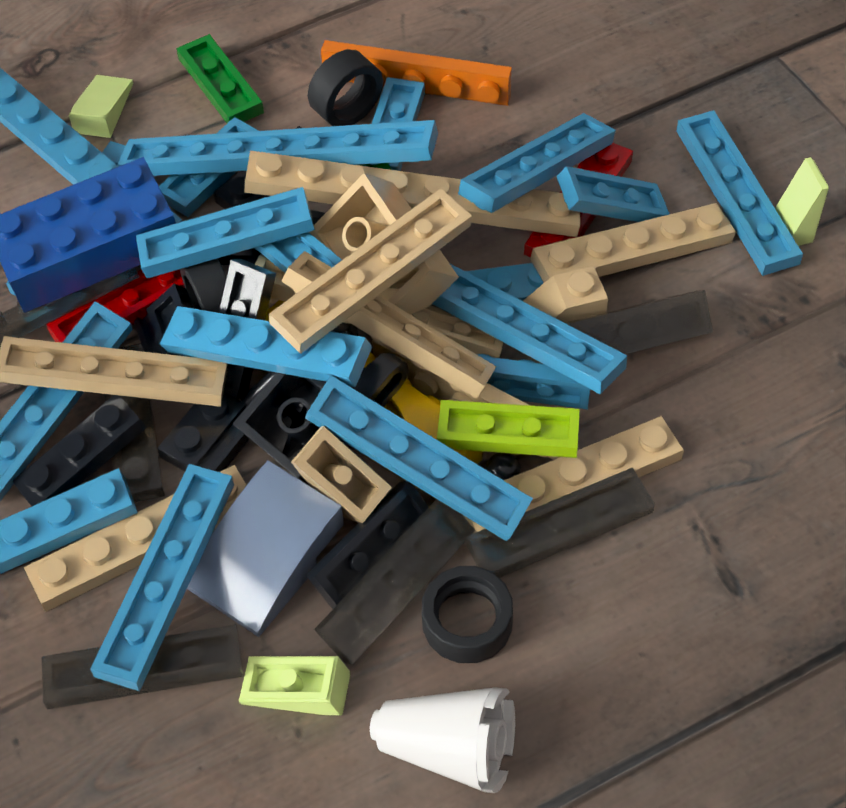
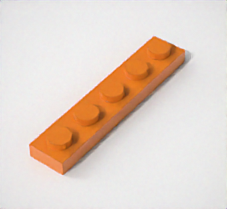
(440, 74)

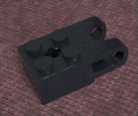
(282, 404)

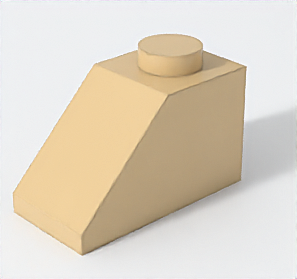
(571, 295)
(340, 475)

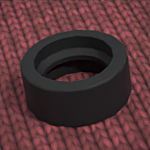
(331, 79)
(205, 284)
(467, 580)

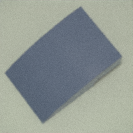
(265, 547)

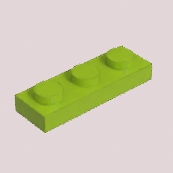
(509, 428)

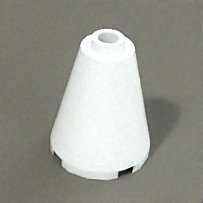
(451, 734)

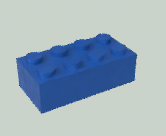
(80, 233)

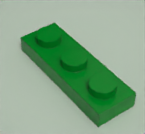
(220, 80)

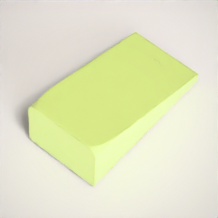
(100, 106)
(803, 202)
(296, 683)

